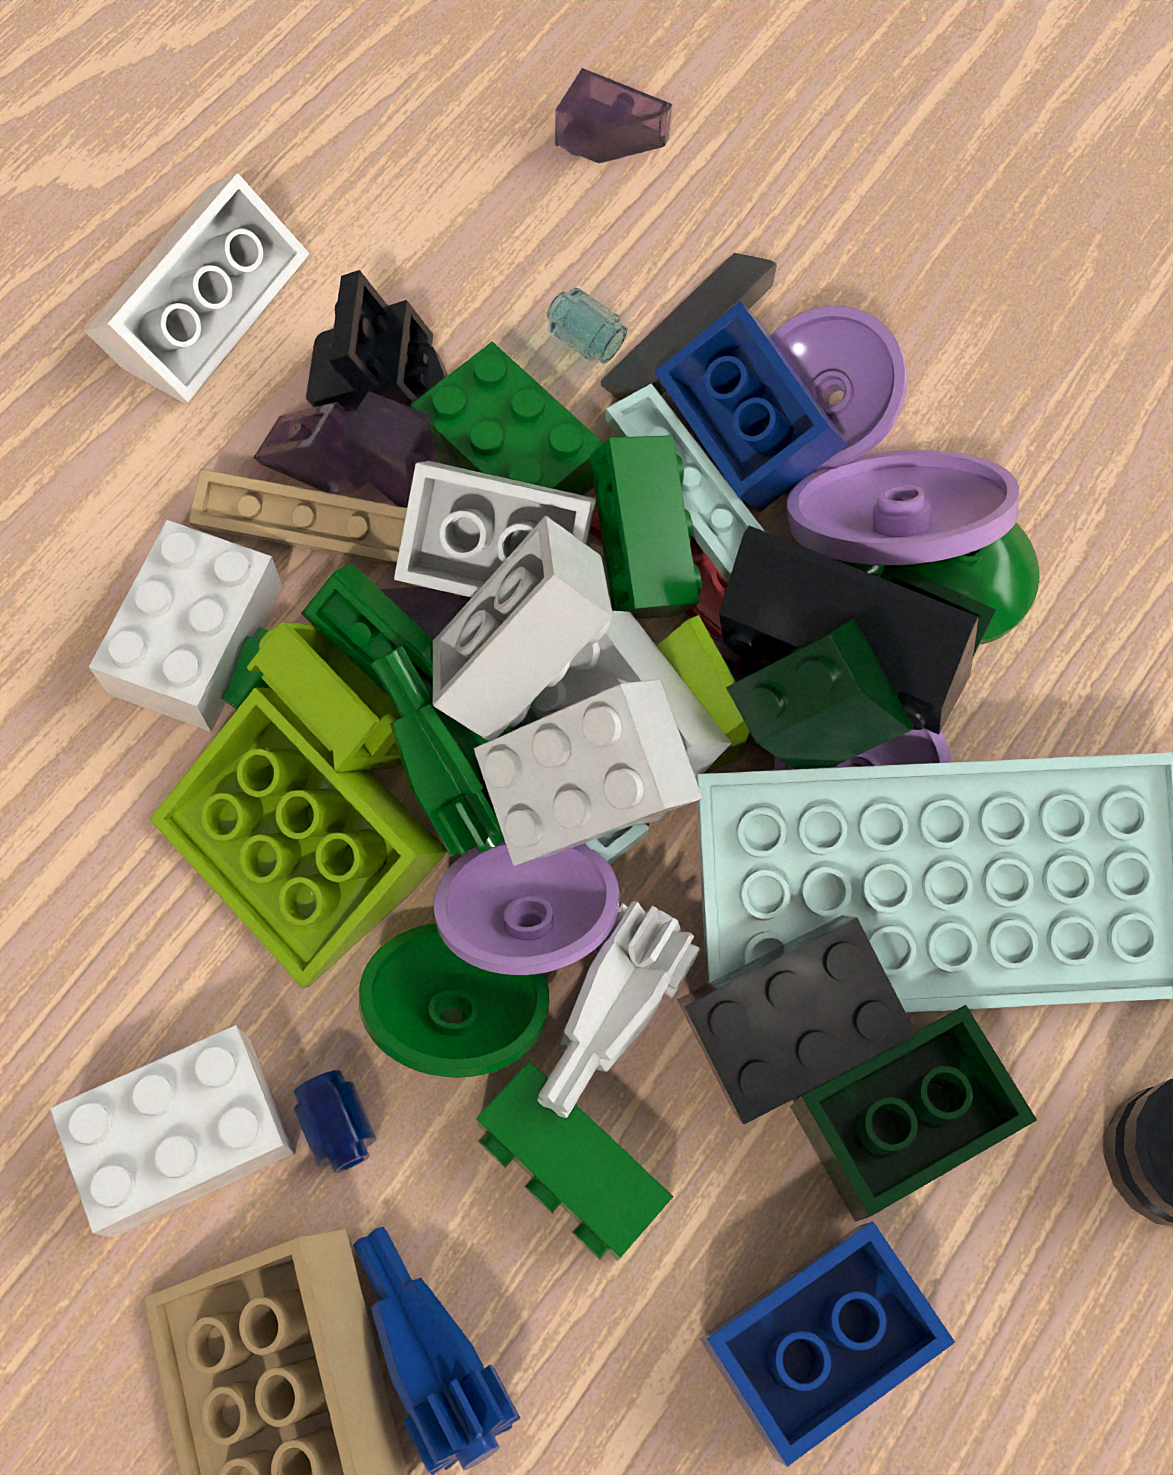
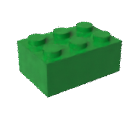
(507, 425)

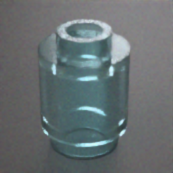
(586, 325)

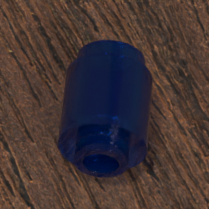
(334, 1121)

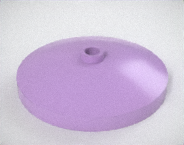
(903, 507)

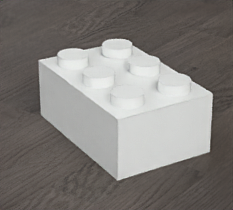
(470, 522)
(186, 624)
(520, 631)
(629, 656)
(587, 771)
(171, 1132)

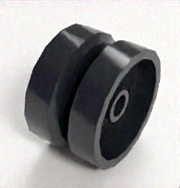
(1142, 1152)

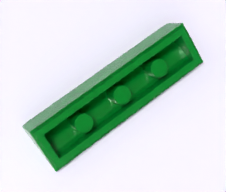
(369, 624)

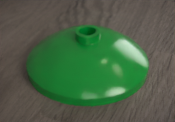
(997, 575)
(421, 987)

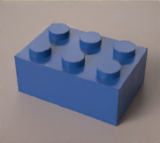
(750, 408)
(826, 1342)

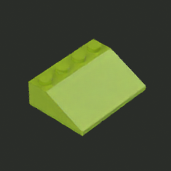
(289, 842)

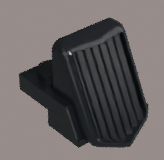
(372, 350)

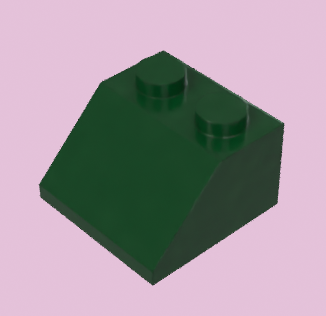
(821, 701)

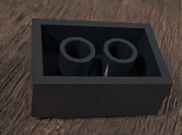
(796, 1017)

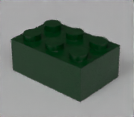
(912, 1113)

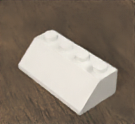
(198, 290)

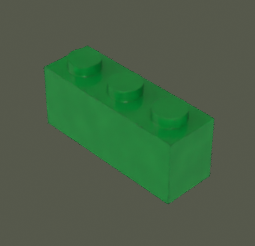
(645, 526)
(572, 1166)

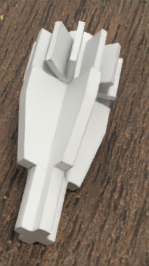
(618, 998)

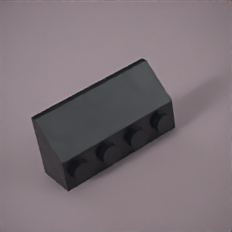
(792, 594)

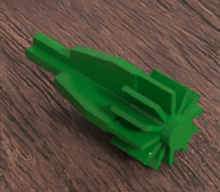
(439, 760)

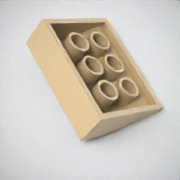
(275, 1366)

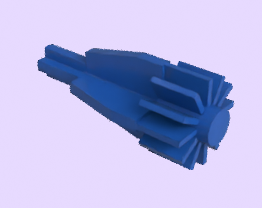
(433, 1366)

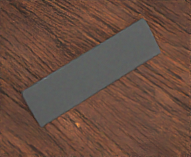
(736, 280)

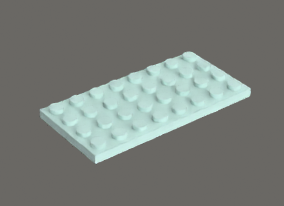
(962, 874)

